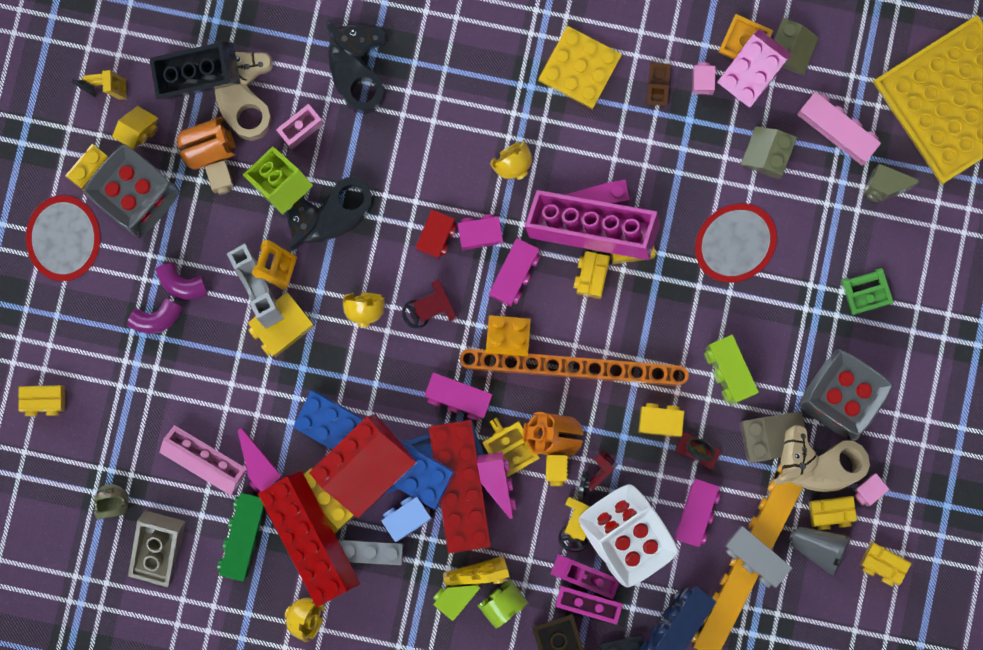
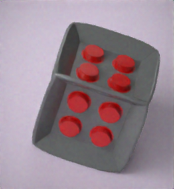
(131, 191)
(845, 395)

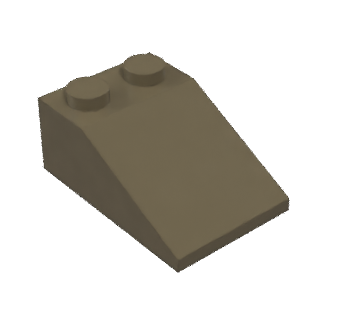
(765, 436)
(156, 548)

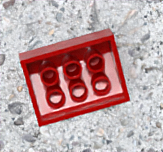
(363, 466)

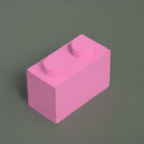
(299, 126)

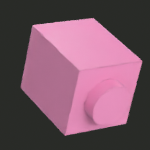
(703, 79)
(870, 490)

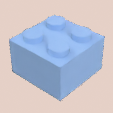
(406, 519)

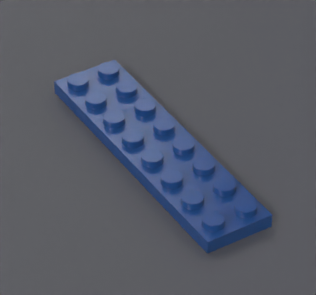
(331, 423)

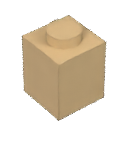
(219, 177)

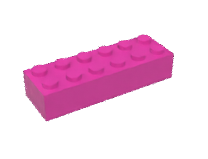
(593, 224)

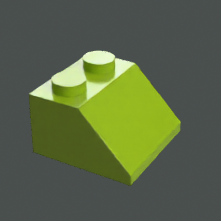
(454, 599)

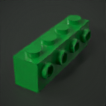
(242, 537)

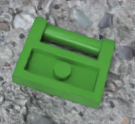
(868, 298)

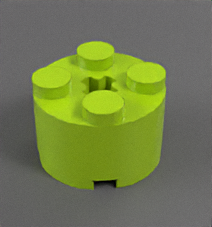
(503, 604)

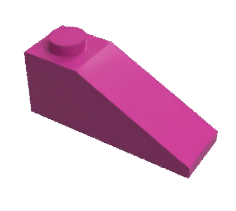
(611, 192)
(258, 466)
(585, 576)

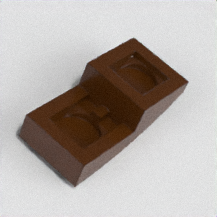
(658, 83)

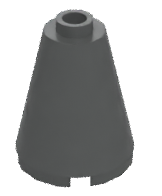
(821, 547)

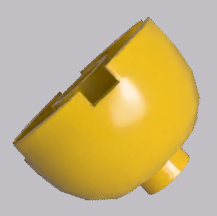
(513, 161)
(363, 308)
(304, 619)

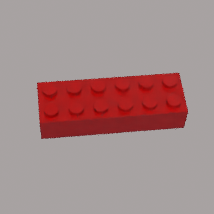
(463, 501)
(309, 538)

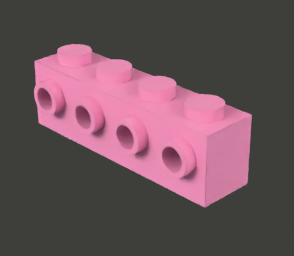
(839, 128)
(202, 460)

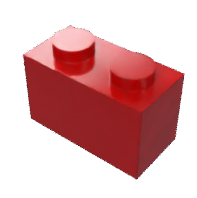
(435, 235)

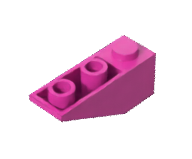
(494, 479)

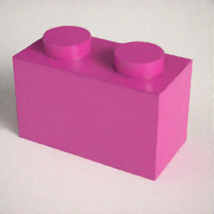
(480, 232)

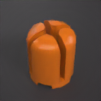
(205, 144)
(552, 426)

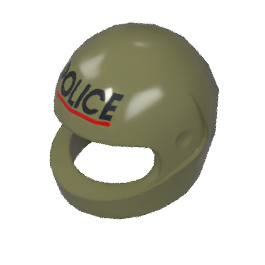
(110, 501)

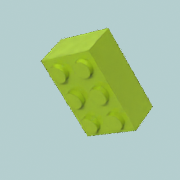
(278, 180)
(730, 370)

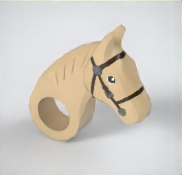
(237, 98)
(823, 472)

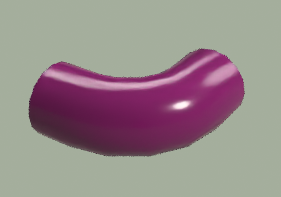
(178, 286)
(155, 322)

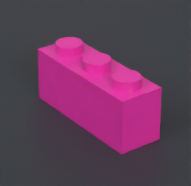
(514, 273)
(457, 397)
(697, 513)
(588, 605)

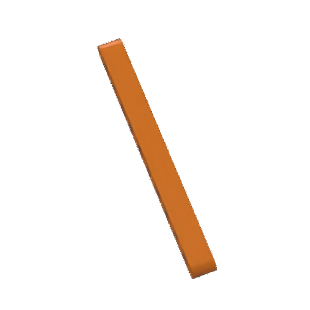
(583, 363)

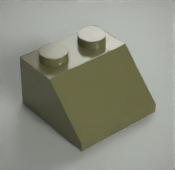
(798, 42)
(768, 151)
(887, 183)

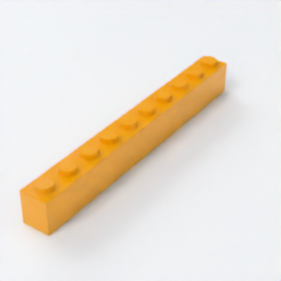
(739, 582)

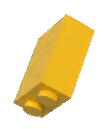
(284, 333)

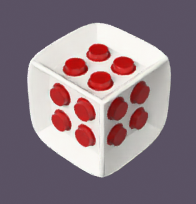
(628, 535)

